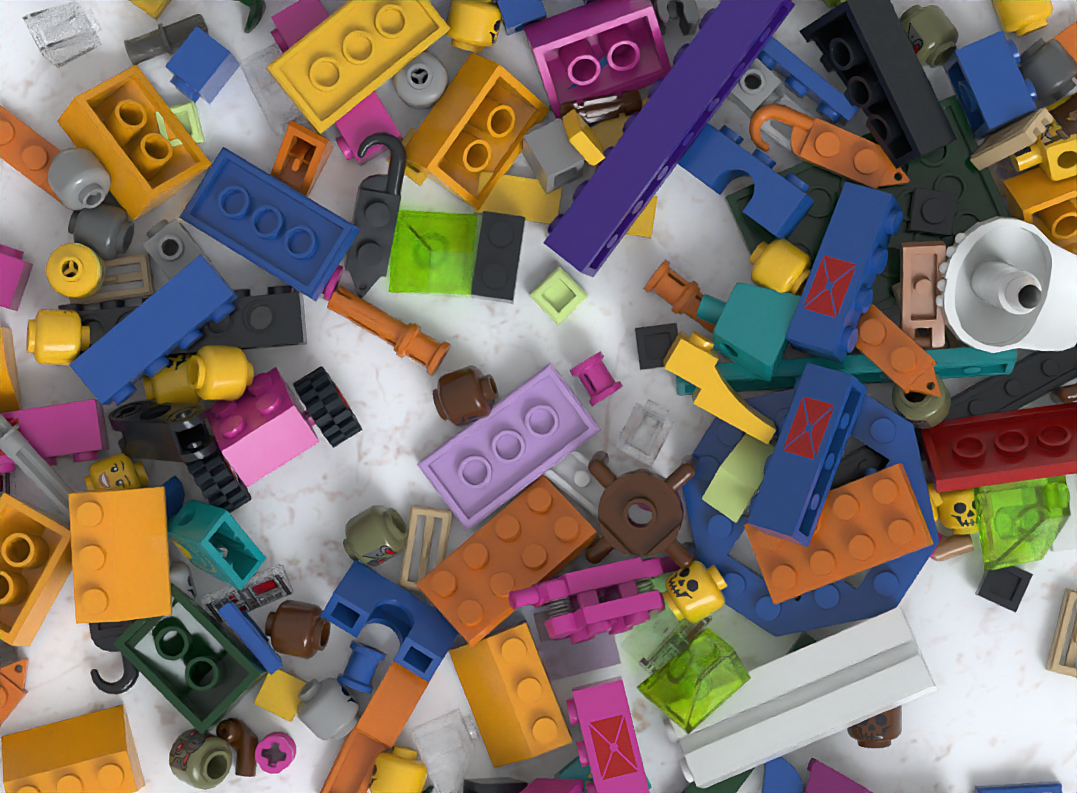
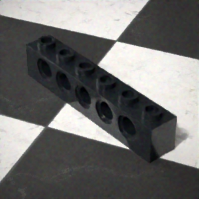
(285, 329)

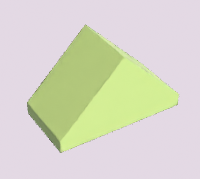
(739, 477)

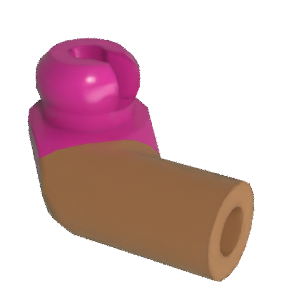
(952, 546)

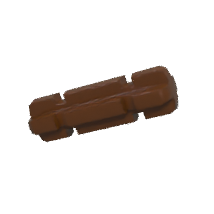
(604, 106)

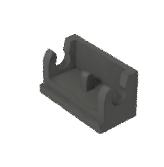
(683, 9)

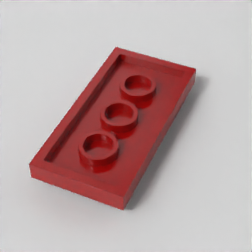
(1002, 447)

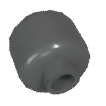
(1049, 69)
(102, 229)

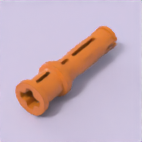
(678, 292)
(404, 338)

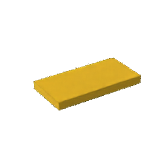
(354, 55)

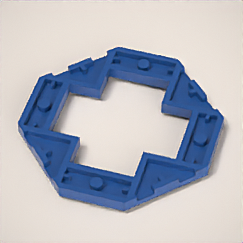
(831, 604)

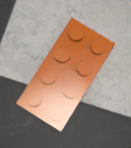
(856, 531)
(510, 553)

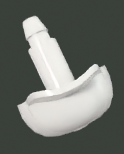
(1009, 288)

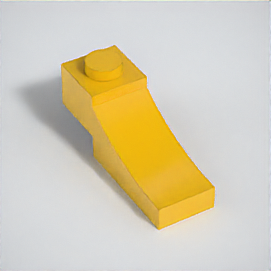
(696, 362)

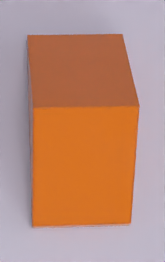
(301, 158)

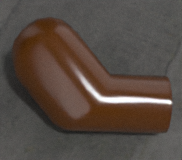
(243, 741)

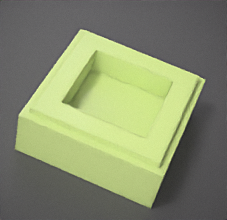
(188, 117)
(558, 295)

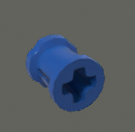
(361, 667)

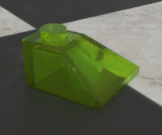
(433, 254)
(1020, 519)
(695, 680)

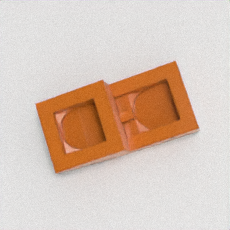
(391, 705)

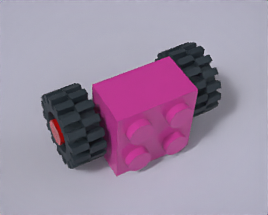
(267, 431)

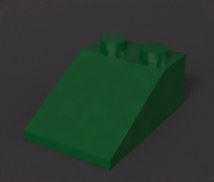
(192, 661)

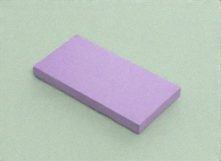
(510, 447)

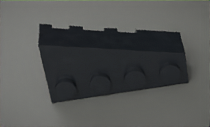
(882, 77)

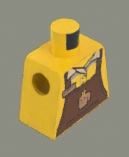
(1057, 146)

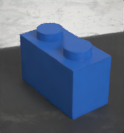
(201, 67)

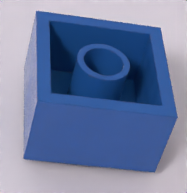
(990, 84)

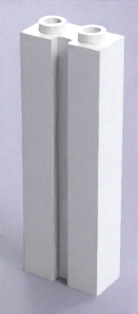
(807, 698)

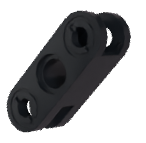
(163, 431)

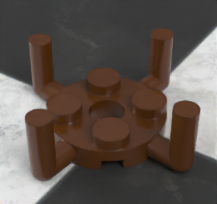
(650, 489)

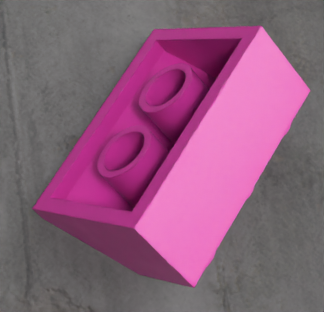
(574, 41)

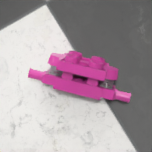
(580, 591)

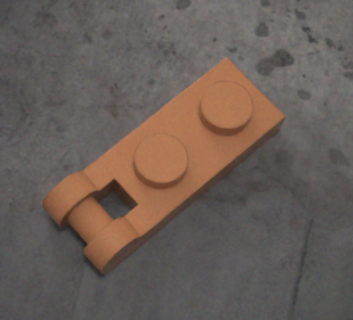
(919, 291)

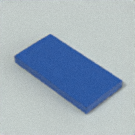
(269, 223)

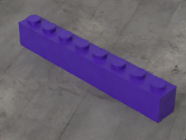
(663, 130)

